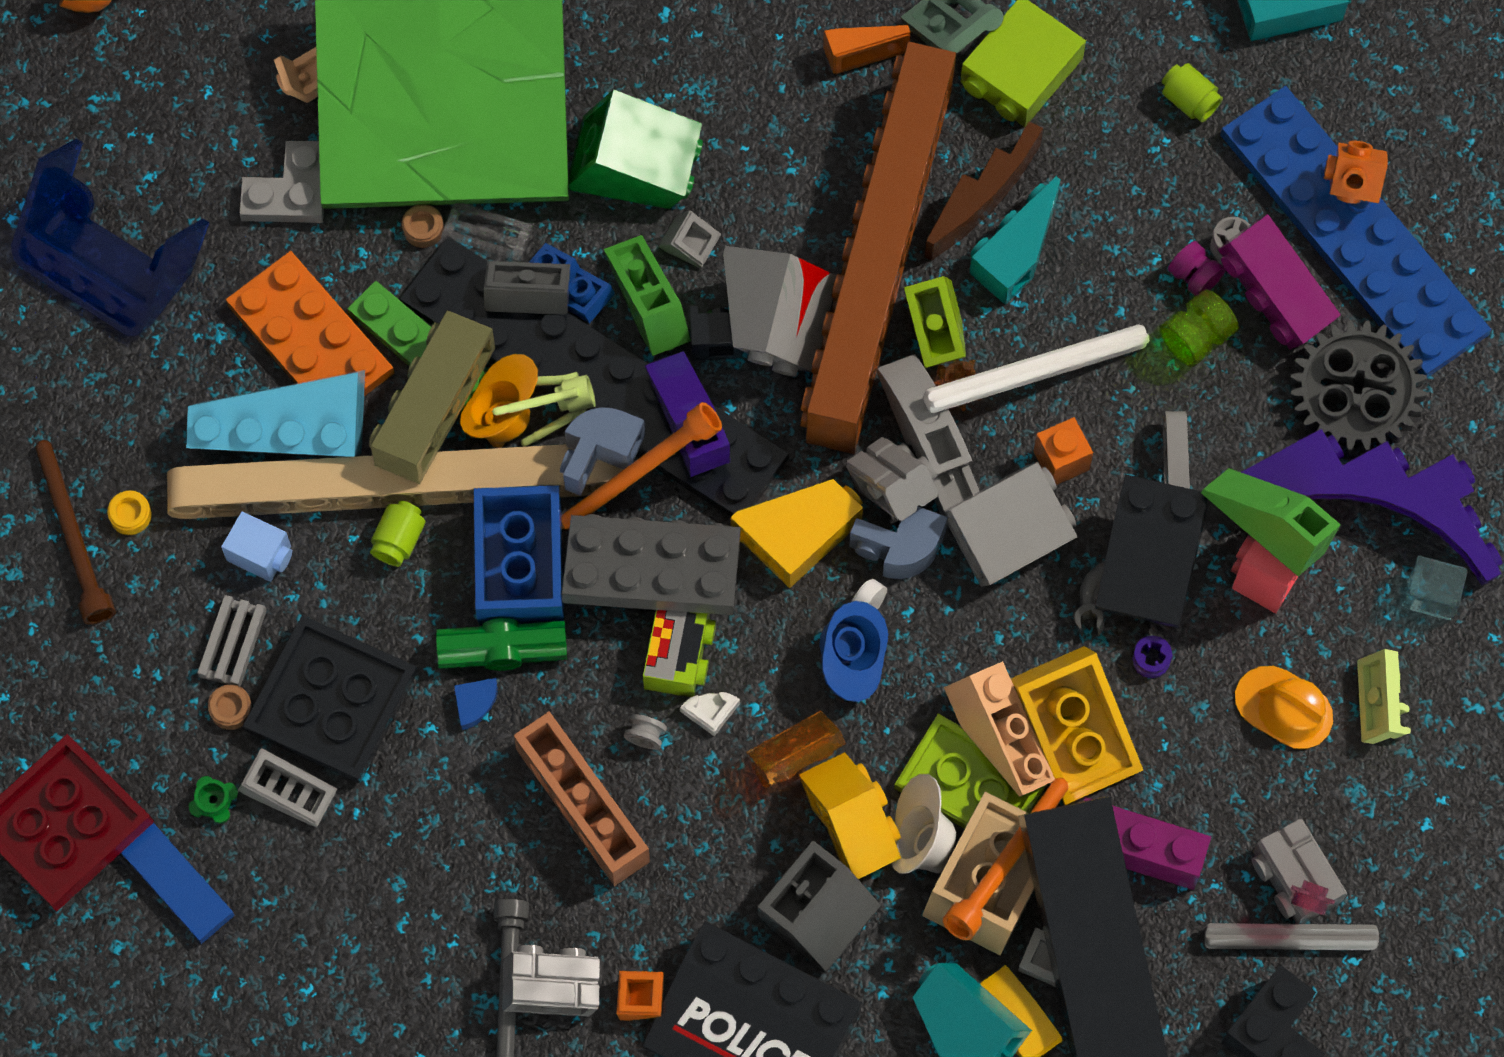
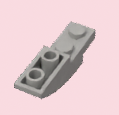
(929, 433)

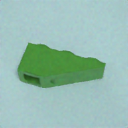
(1276, 517)

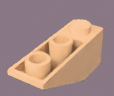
(1000, 728)

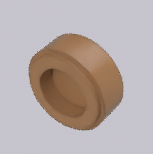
(422, 226)
(229, 707)

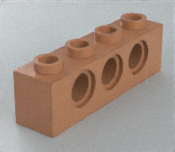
(582, 798)

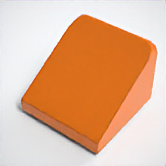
(639, 995)

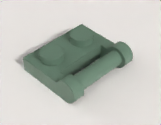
(947, 29)

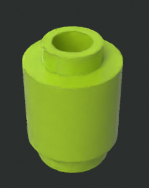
(1191, 92)
(397, 533)

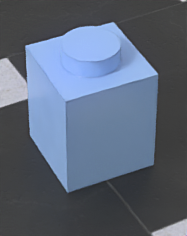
(257, 547)

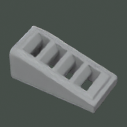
(280, 802)

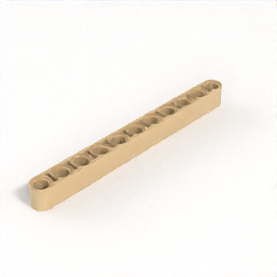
(359, 484)

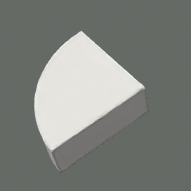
(710, 710)

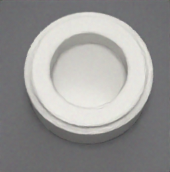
(872, 593)

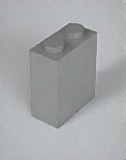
(1010, 523)

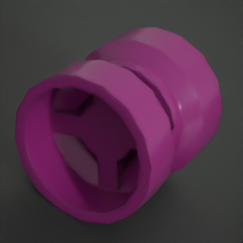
(1196, 268)

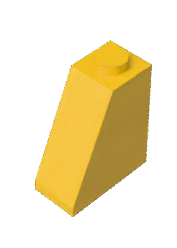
(799, 528)

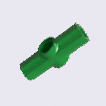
(501, 644)

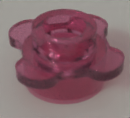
(1311, 897)

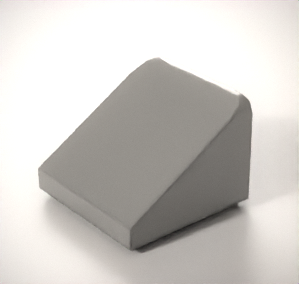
(690, 239)

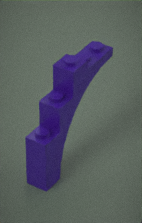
(1380, 479)

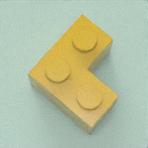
(853, 814)

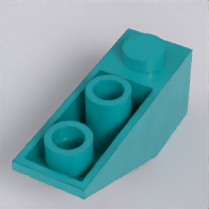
(1012, 254)

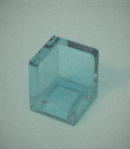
(1435, 588)

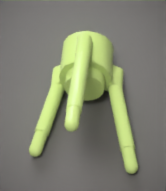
(573, 395)

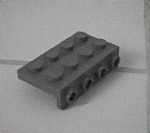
(651, 564)

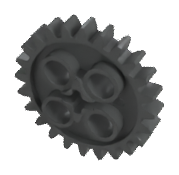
(1363, 351)

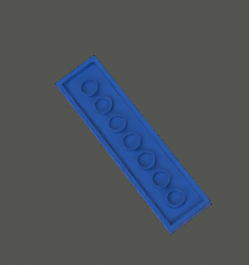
(1358, 241)

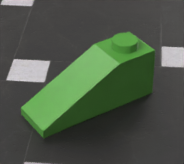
(648, 295)

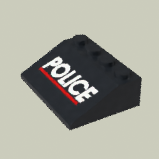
(748, 1005)

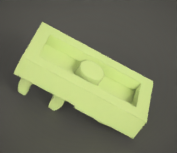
(1380, 697)

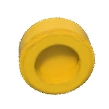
(129, 512)

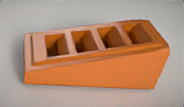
(863, 45)

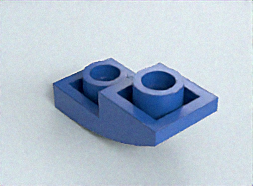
(586, 292)

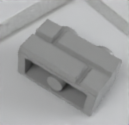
(893, 478)
(1288, 860)
(550, 982)

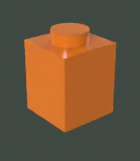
(1063, 450)

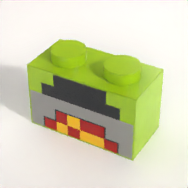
(676, 652)

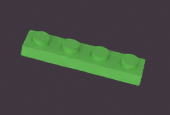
(393, 324)

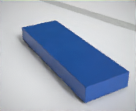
(177, 883)

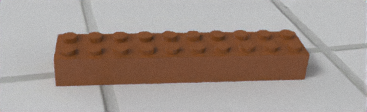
(878, 248)

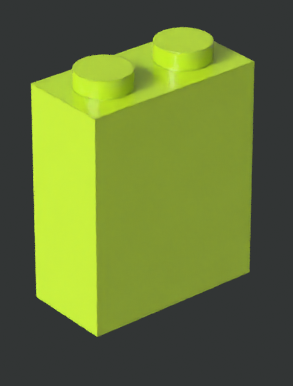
(1022, 62)

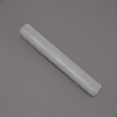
(1291, 936)

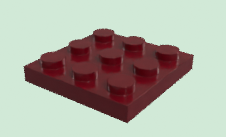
(66, 822)

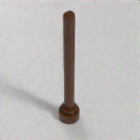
(95, 604)

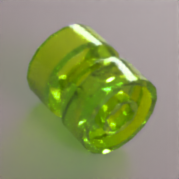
(1193, 332)

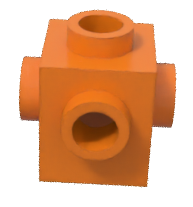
(1356, 172)

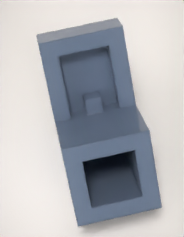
(599, 435)
(904, 551)

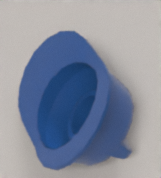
(854, 650)

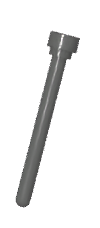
(511, 916)

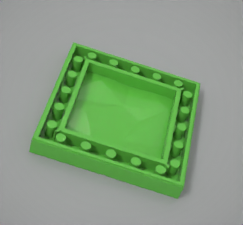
(441, 102)

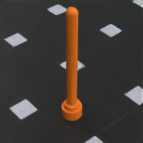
(700, 424)
(965, 916)

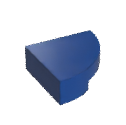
(475, 701)

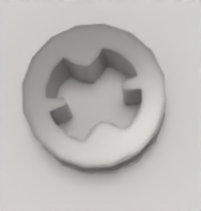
(645, 732)

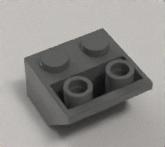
(818, 907)

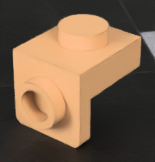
(298, 76)

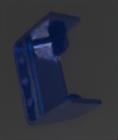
(87, 261)

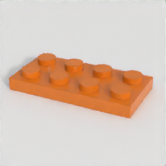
(305, 326)

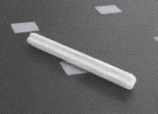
(1035, 368)

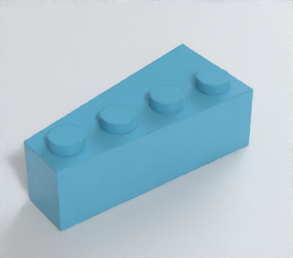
(291, 419)

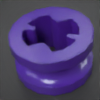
(1165, 654)

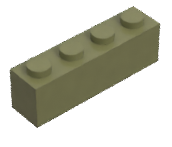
(432, 396)

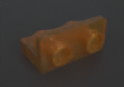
(795, 748)

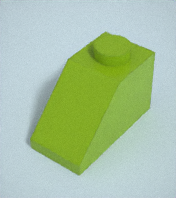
(936, 321)

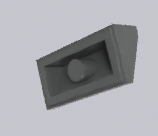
(526, 287)

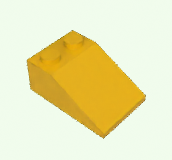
(1078, 723)

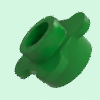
(205, 790)

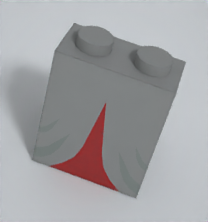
(776, 307)

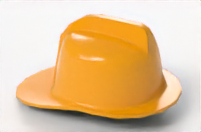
(504, 383)
(1284, 707)

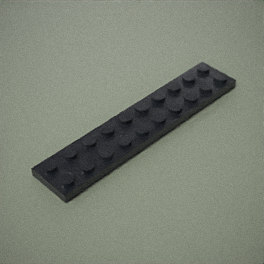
(619, 379)

